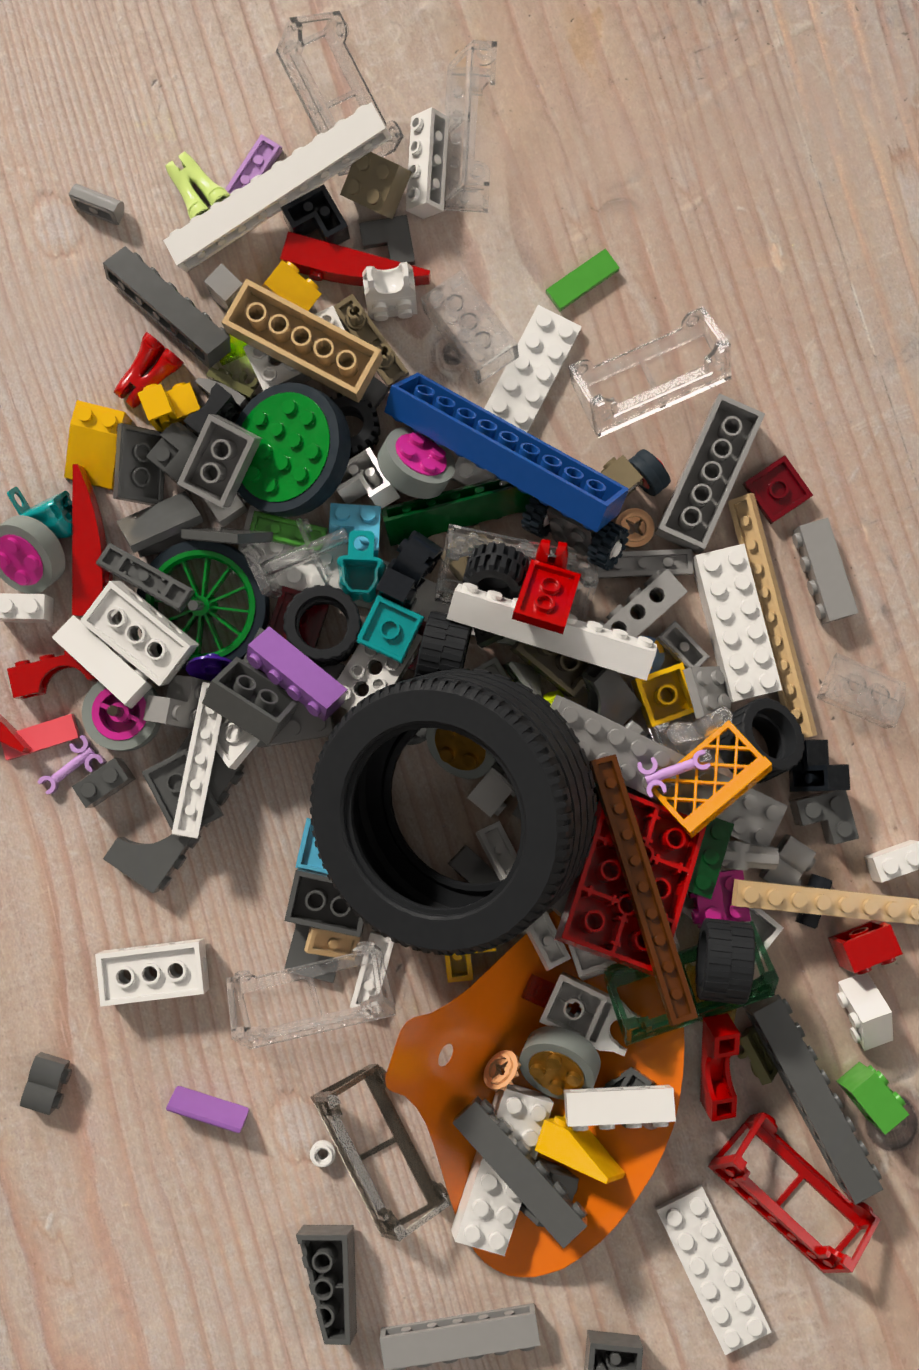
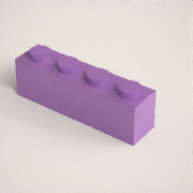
(296, 674)

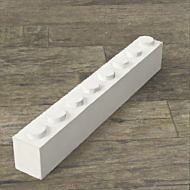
(579, 641)

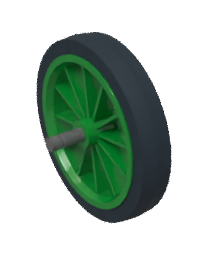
(205, 604)

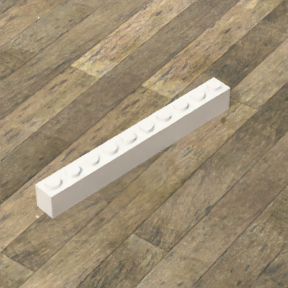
(280, 185)

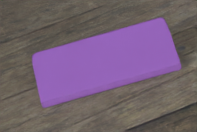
(208, 1109)

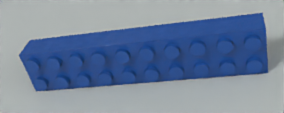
(506, 451)

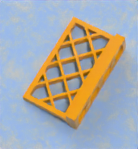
(728, 793)

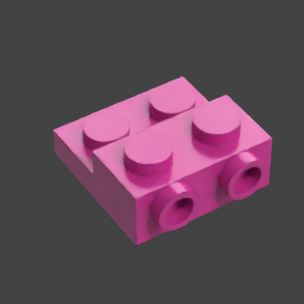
(720, 904)

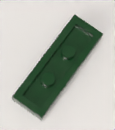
(710, 858)

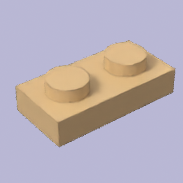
(329, 943)

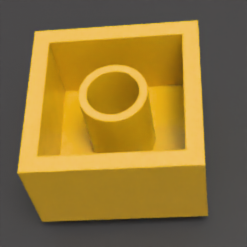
(663, 695)

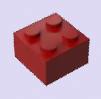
(865, 946)

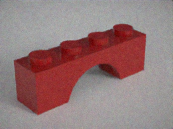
(33, 678)
(719, 1043)

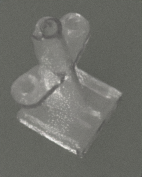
(267, 570)
(688, 732)

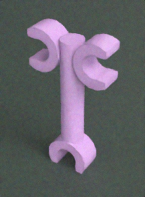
(86, 755)
(654, 777)

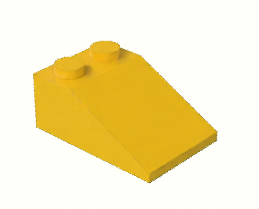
(93, 442)
(577, 1150)

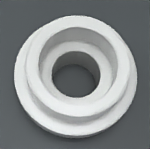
(322, 1161)

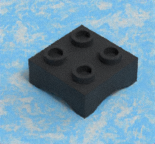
(219, 403)

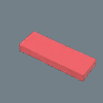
(45, 735)

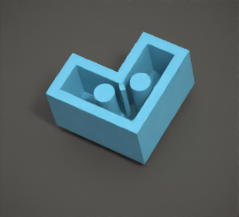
(356, 518)

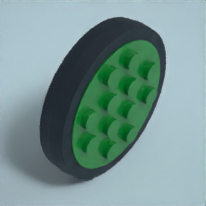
(300, 450)

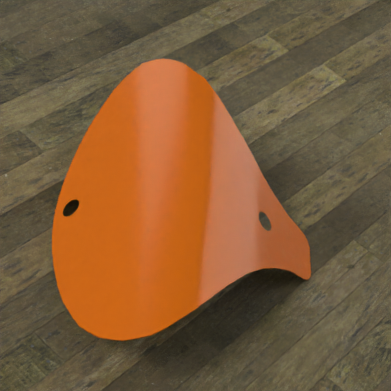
(495, 1019)

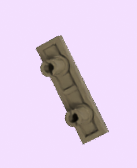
(360, 325)

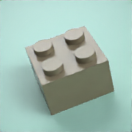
(376, 184)

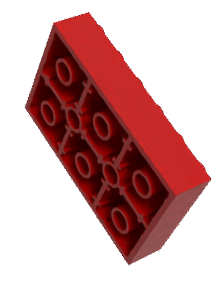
(599, 907)

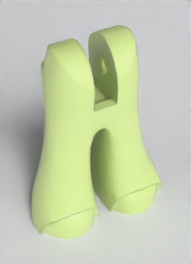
(192, 175)

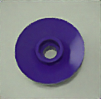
(206, 666)

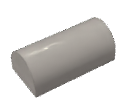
(97, 204)
(682, 646)

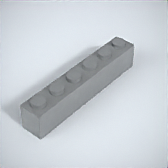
(459, 1337)

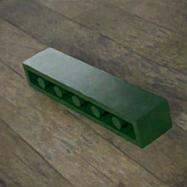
(457, 507)

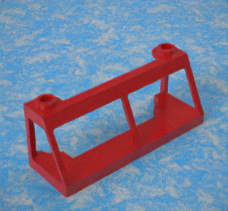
(735, 1174)

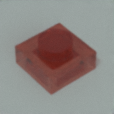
(538, 990)

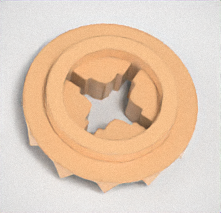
(646, 526)
(492, 1074)

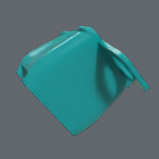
(53, 512)
(360, 569)

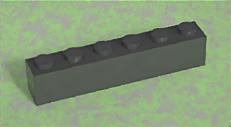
(167, 306)
(521, 1171)

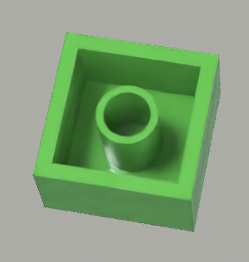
(873, 1097)

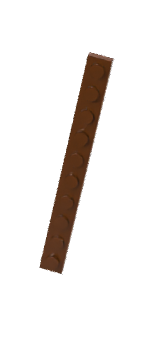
(643, 890)

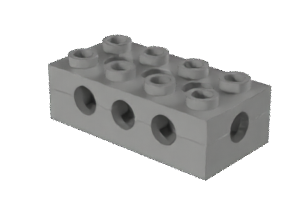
(666, 591)

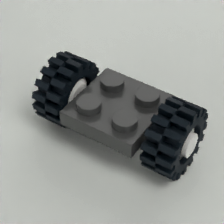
(601, 547)

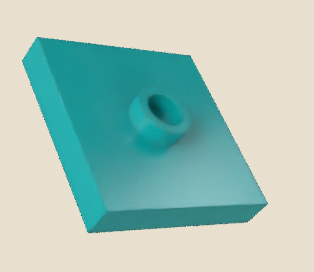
(390, 629)

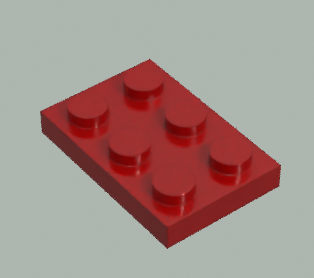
(546, 596)

